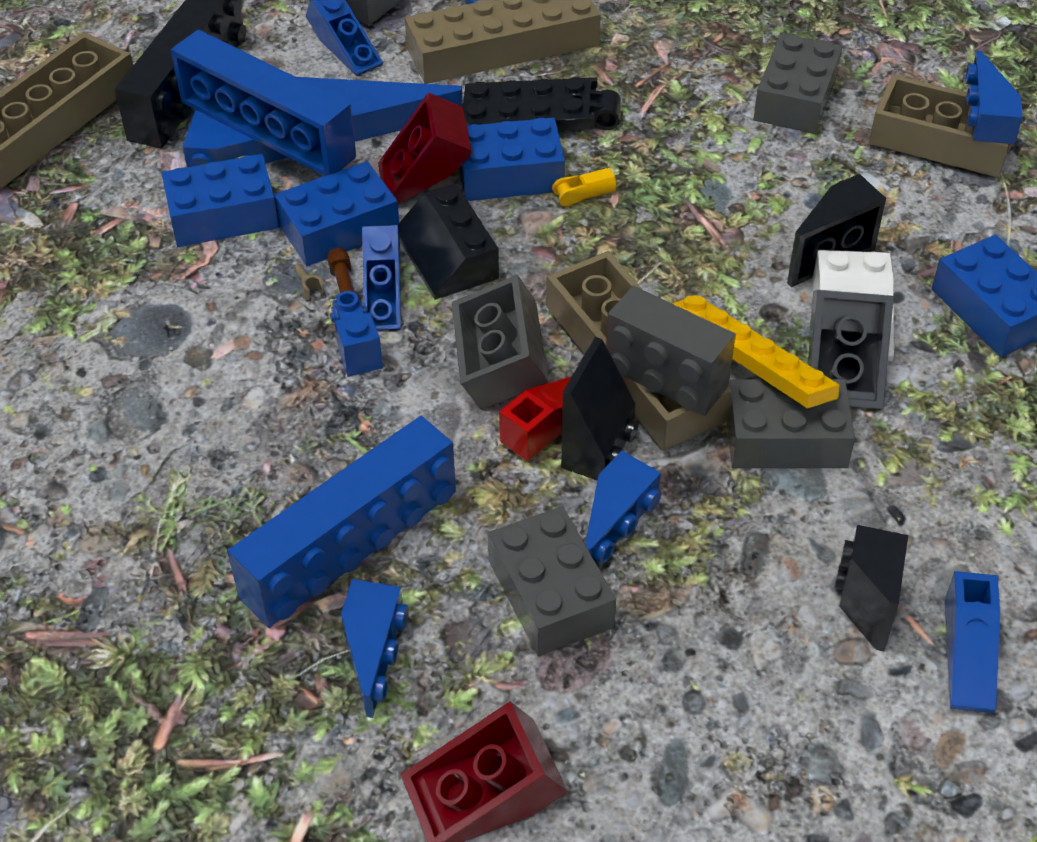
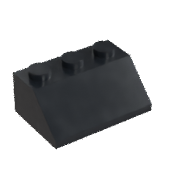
(448, 243)

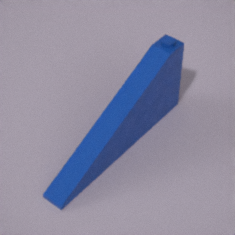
(375, 110)

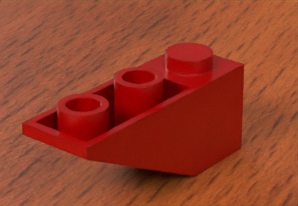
(533, 419)

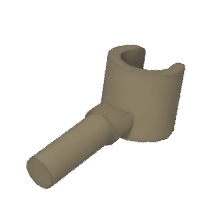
(309, 282)

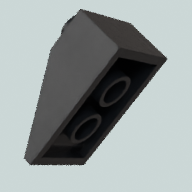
(841, 221)
(852, 342)
(596, 414)

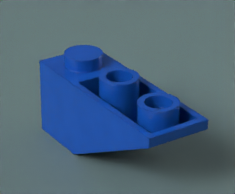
(343, 34)
(994, 103)
(382, 275)
(621, 497)
(370, 628)
(972, 640)

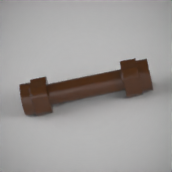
(340, 267)

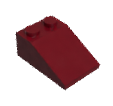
(426, 148)
(484, 778)

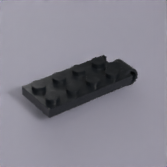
(570, 101)

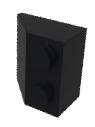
(872, 581)

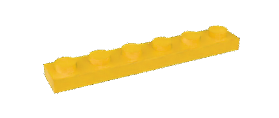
(767, 359)

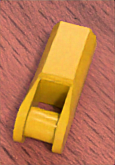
(586, 186)

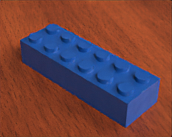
(264, 103)
(343, 521)

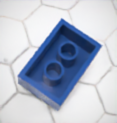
(512, 159)
(220, 200)
(334, 210)
(991, 293)

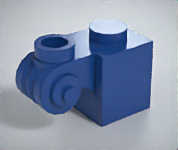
(356, 335)

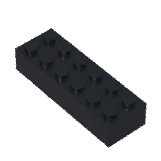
(150, 91)

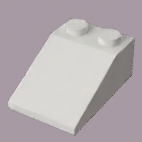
(857, 274)

